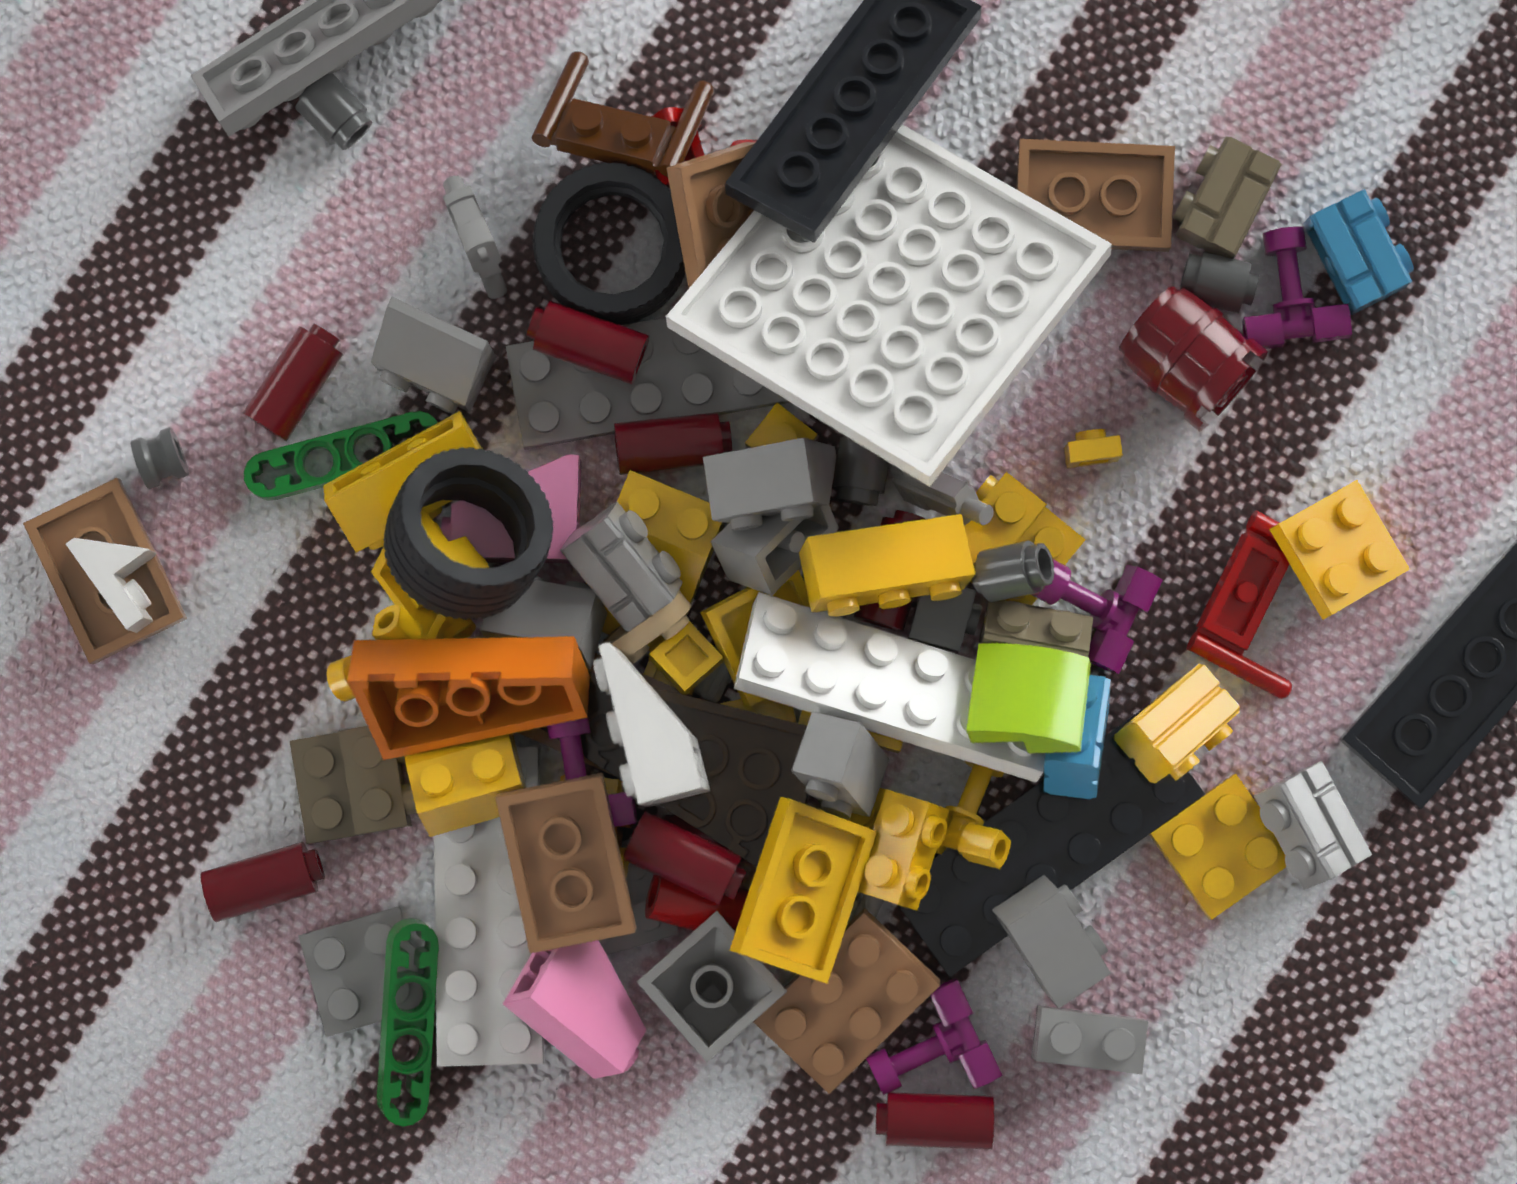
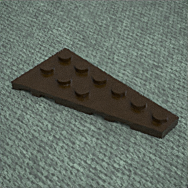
(744, 759)

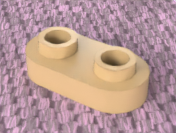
(664, 622)

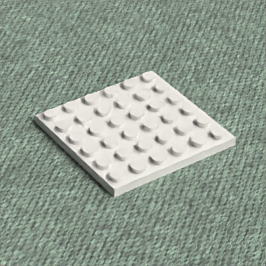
(902, 306)

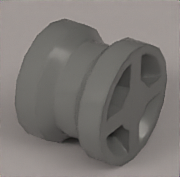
(159, 458)

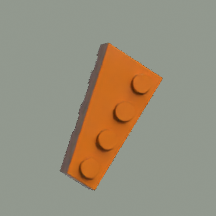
(465, 689)

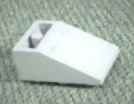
(659, 748)

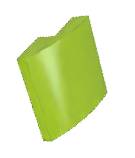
(1029, 697)

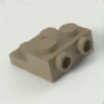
(349, 786)

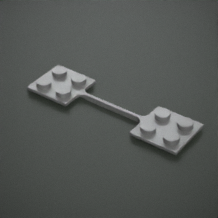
(349, 959)

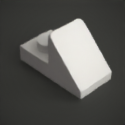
(107, 567)

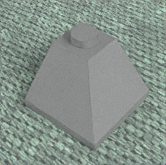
(709, 989)

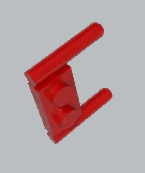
(1240, 605)

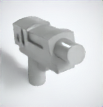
(474, 235)
(944, 496)

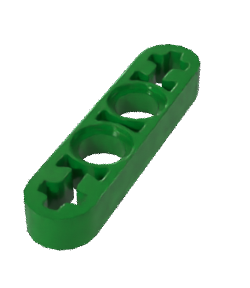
(339, 444)
(401, 1022)

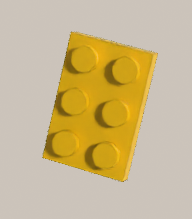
(803, 890)

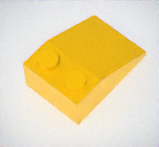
(675, 525)
(460, 782)

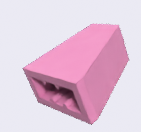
(489, 537)
(579, 1007)

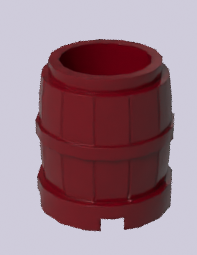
(1190, 354)

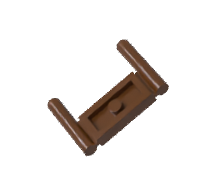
(613, 133)

